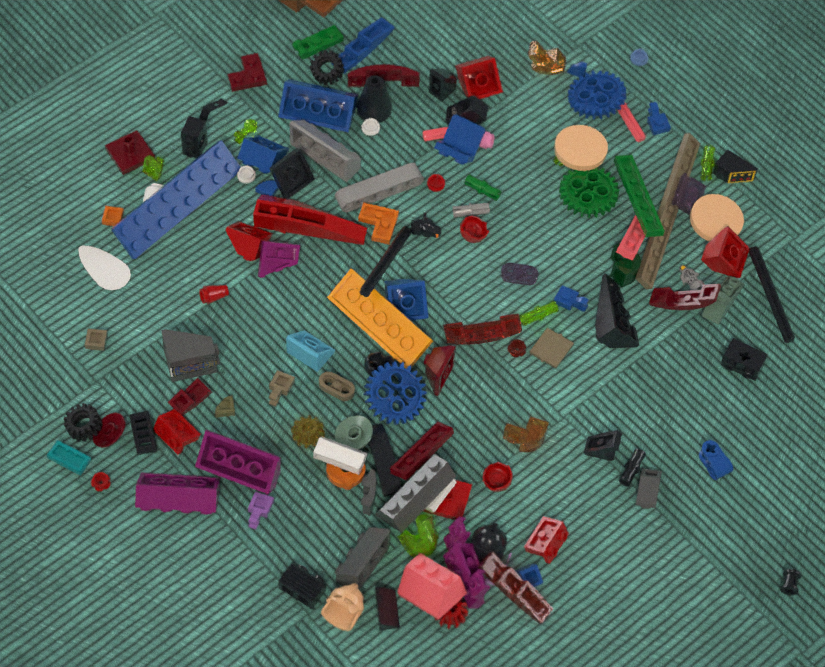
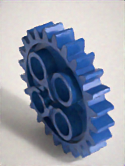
(597, 94)
(406, 380)

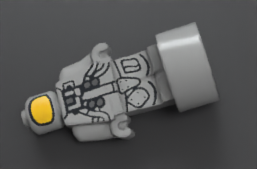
(690, 276)

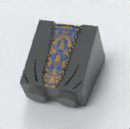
(189, 354)

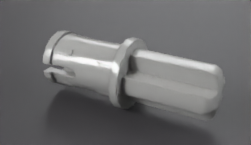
(469, 210)

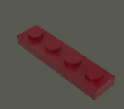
(422, 450)

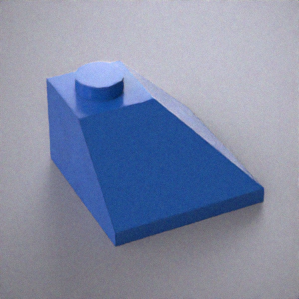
(408, 297)

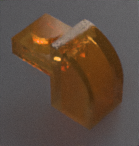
(546, 62)
(529, 438)

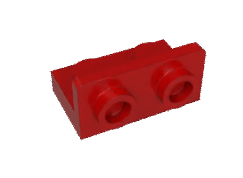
(175, 430)
(547, 538)

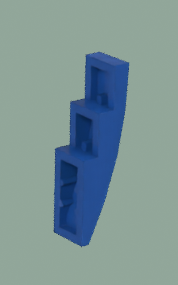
(365, 43)

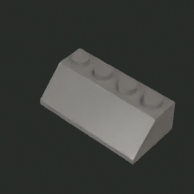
(324, 150)

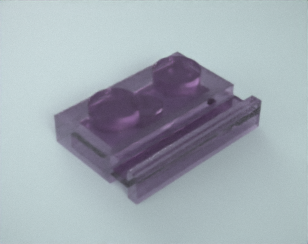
(687, 193)

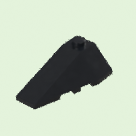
(612, 318)

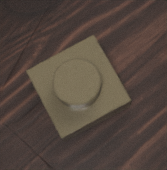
(96, 339)

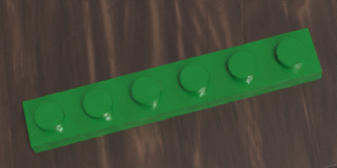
(639, 196)

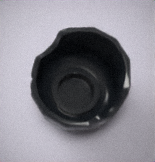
(374, 360)

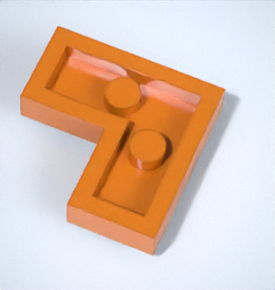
(383, 219)

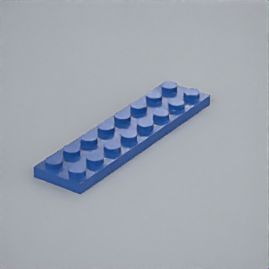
(176, 199)

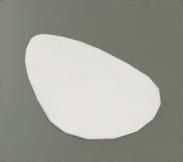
(104, 268)

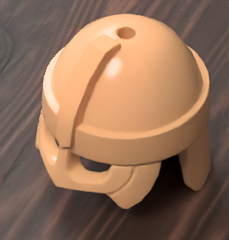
(344, 607)

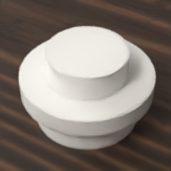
(370, 127)
(246, 174)

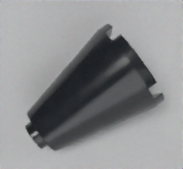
(374, 100)

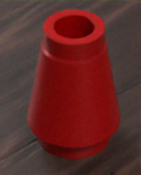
(212, 293)

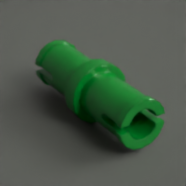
(482, 187)

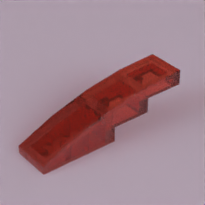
(514, 587)

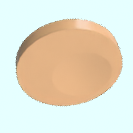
(581, 147)
(714, 213)

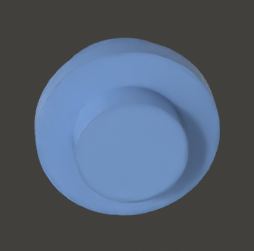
(639, 57)

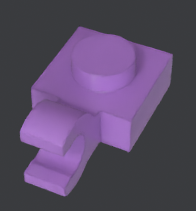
(259, 506)

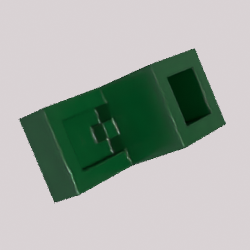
(624, 269)

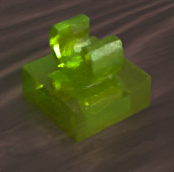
(153, 167)

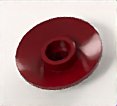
(112, 429)

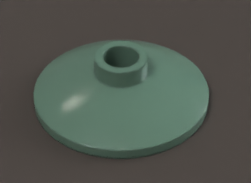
(350, 428)

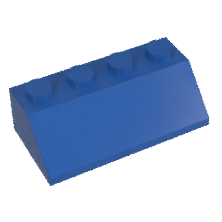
(318, 105)

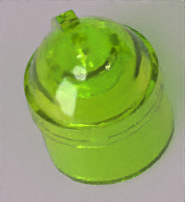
(423, 542)

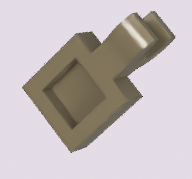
(280, 385)

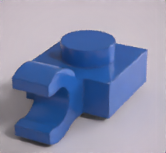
(657, 122)
(569, 298)

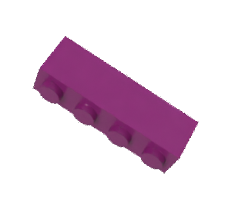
(238, 462)
(177, 493)

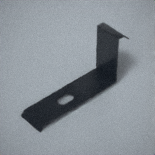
(206, 109)

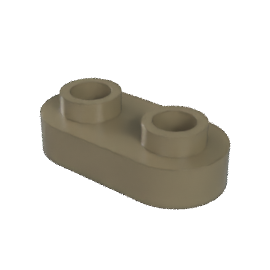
(337, 386)

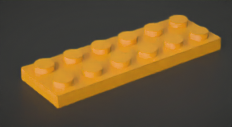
(380, 320)

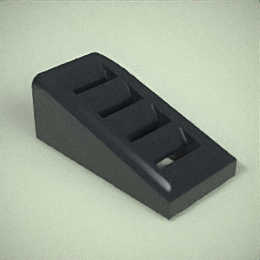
(138, 421)

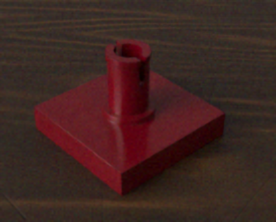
(129, 152)

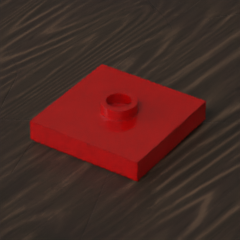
(455, 502)

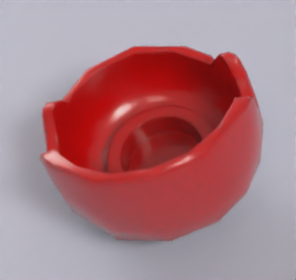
(473, 229)
(497, 477)

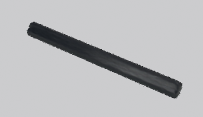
(385, 261)
(771, 294)

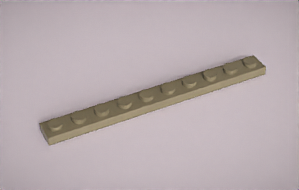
(667, 212)

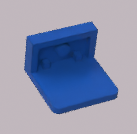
(461, 140)

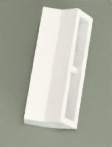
(339, 455)

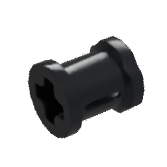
(790, 582)

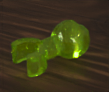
(250, 126)

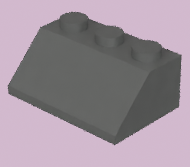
(364, 557)

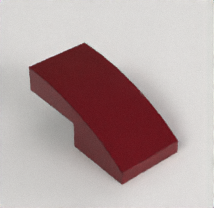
(191, 397)

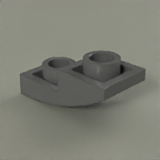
(369, 491)

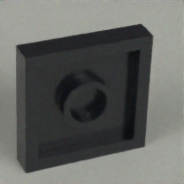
(292, 173)

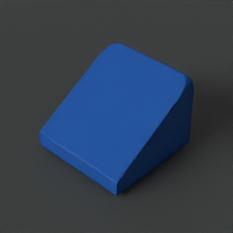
(531, 574)

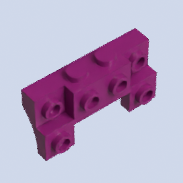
(464, 562)

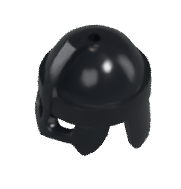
(489, 539)

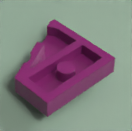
(277, 256)

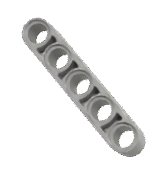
(379, 187)

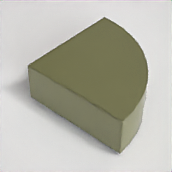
(225, 407)

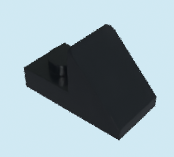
(603, 445)

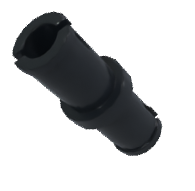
(632, 467)

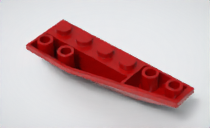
(306, 220)

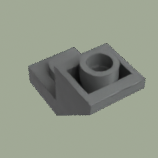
(648, 488)

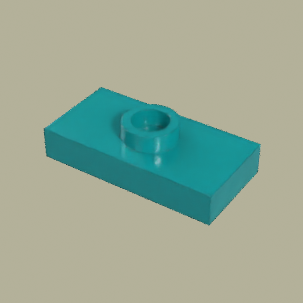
(68, 457)

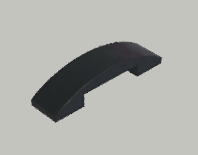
(384, 460)

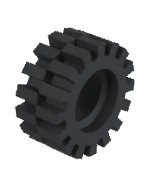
(326, 78)
(87, 430)

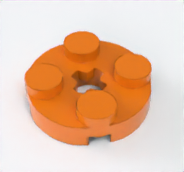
(344, 479)

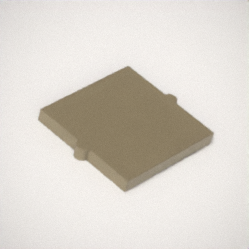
(551, 348)

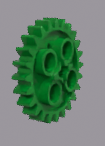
(589, 187)

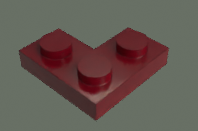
(250, 77)

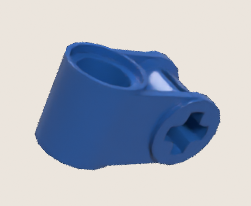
(715, 460)

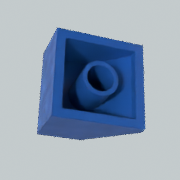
(261, 153)

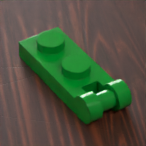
(318, 42)

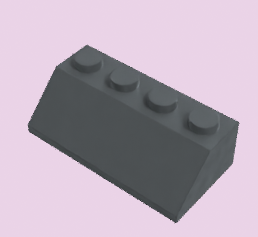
(416, 493)

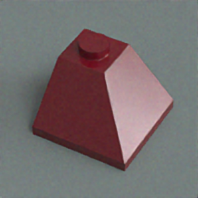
(439, 366)

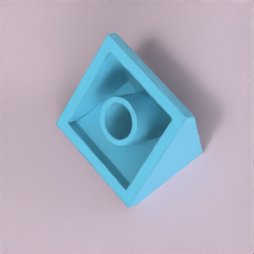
(308, 349)

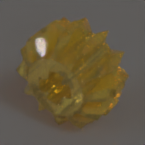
(300, 430)

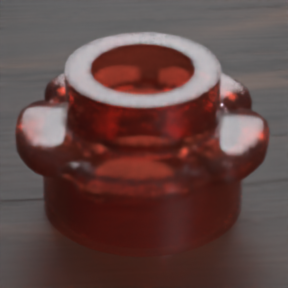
(519, 344)

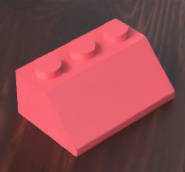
(430, 586)

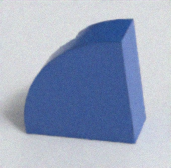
(578, 69)
(267, 188)

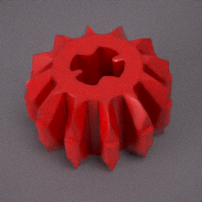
(458, 616)

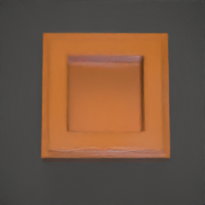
(112, 215)

